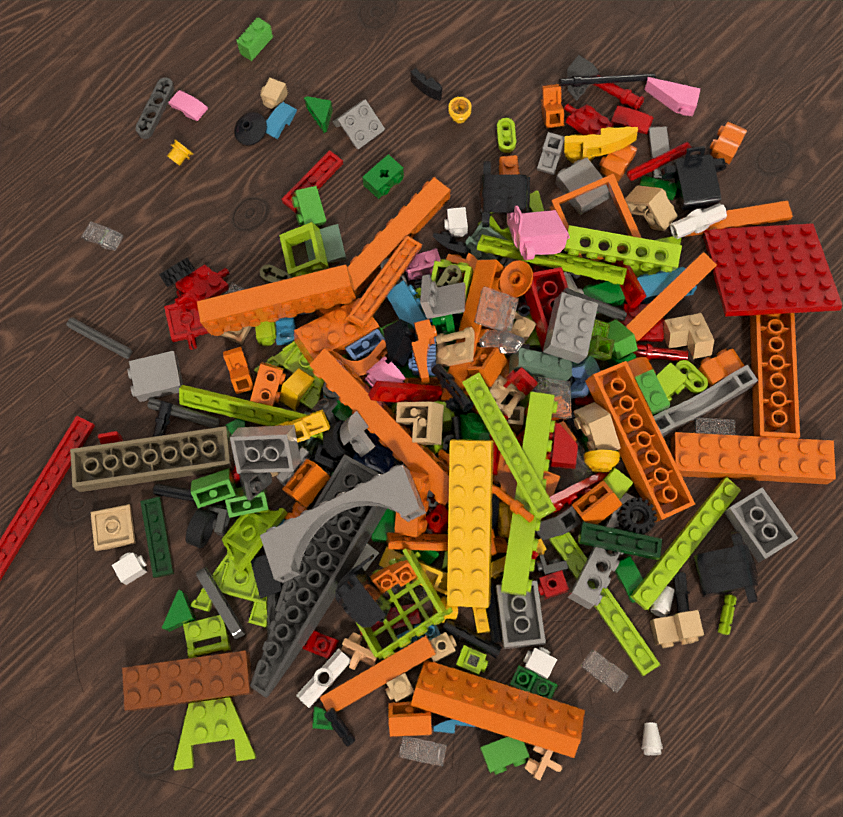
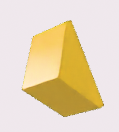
(295, 388)

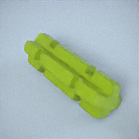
(727, 614)

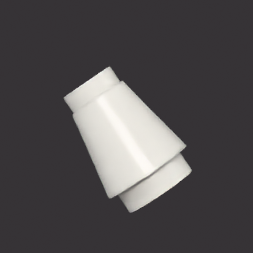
(663, 603)
(651, 740)

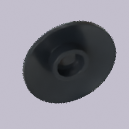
(253, 133)

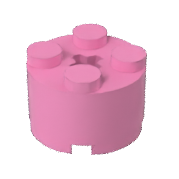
(384, 372)

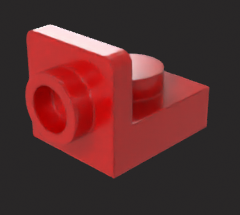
(522, 380)

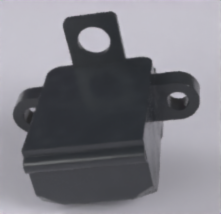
(696, 179)
(502, 193)
(728, 570)
(361, 597)

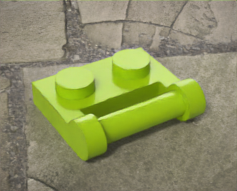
(204, 630)

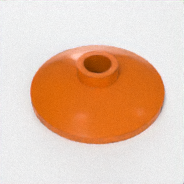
(512, 274)

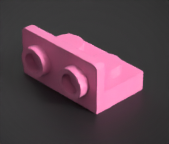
(422, 264)

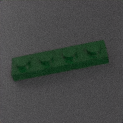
(157, 537)
(620, 541)

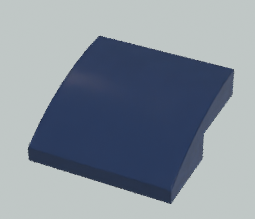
(379, 458)

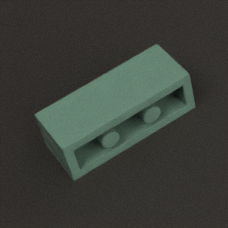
(541, 364)

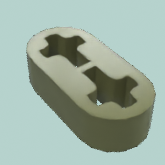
(276, 272)
(444, 279)

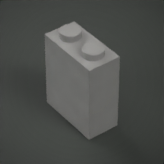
(580, 175)
(155, 376)

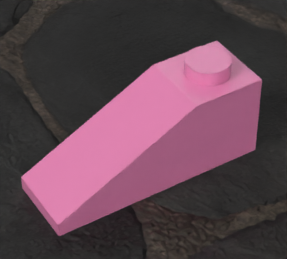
(675, 96)

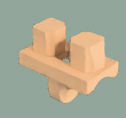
(352, 647)
(538, 768)

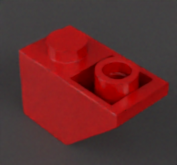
(564, 449)

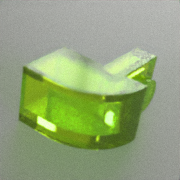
(600, 345)

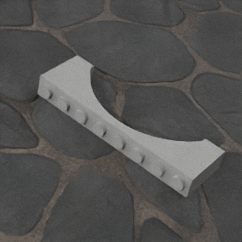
(289, 541)

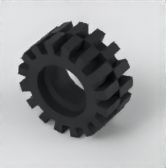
(177, 272)
(644, 508)

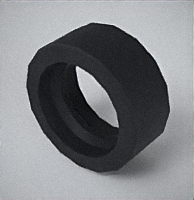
(331, 442)
(200, 528)

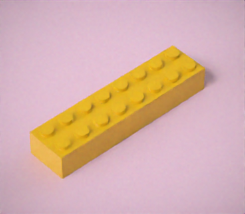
(470, 523)

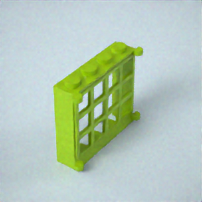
(421, 629)

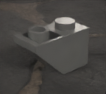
(582, 68)
(254, 483)
(558, 523)

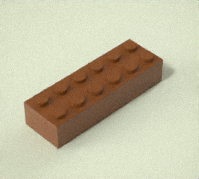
(187, 681)

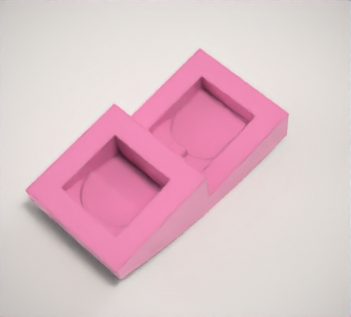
(188, 105)

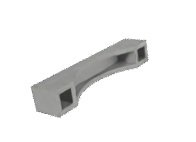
(718, 394)

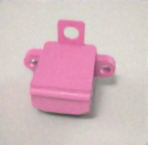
(537, 232)

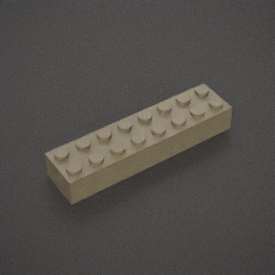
(151, 459)

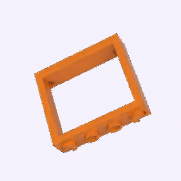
(618, 199)

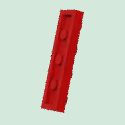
(316, 176)
(404, 392)
(579, 489)

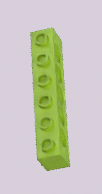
(670, 251)

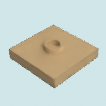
(112, 527)

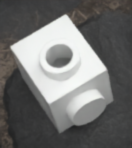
(456, 222)
(129, 567)
(540, 662)

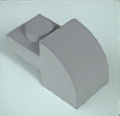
(551, 153)
(353, 431)

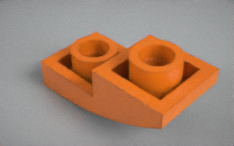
(392, 575)

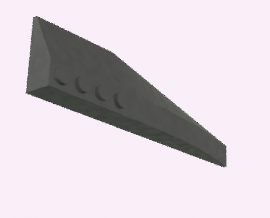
(323, 565)

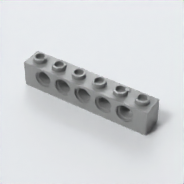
(581, 591)

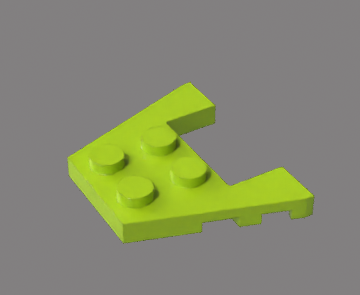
(292, 359)
(236, 585)
(209, 723)

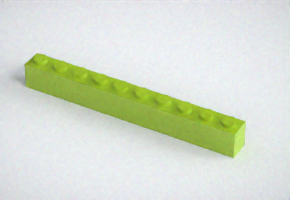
(522, 533)

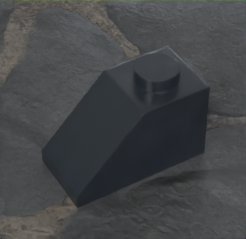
(398, 341)

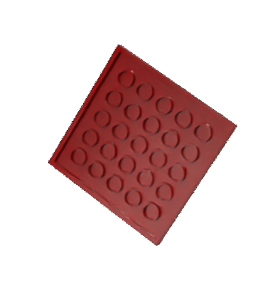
(771, 270)

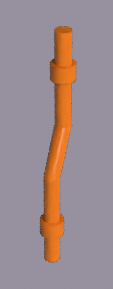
(515, 505)

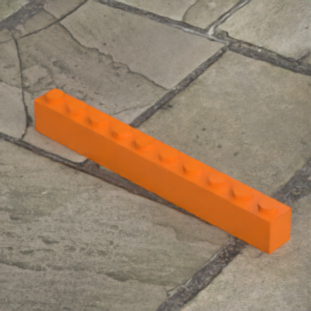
(407, 222)
(381, 421)

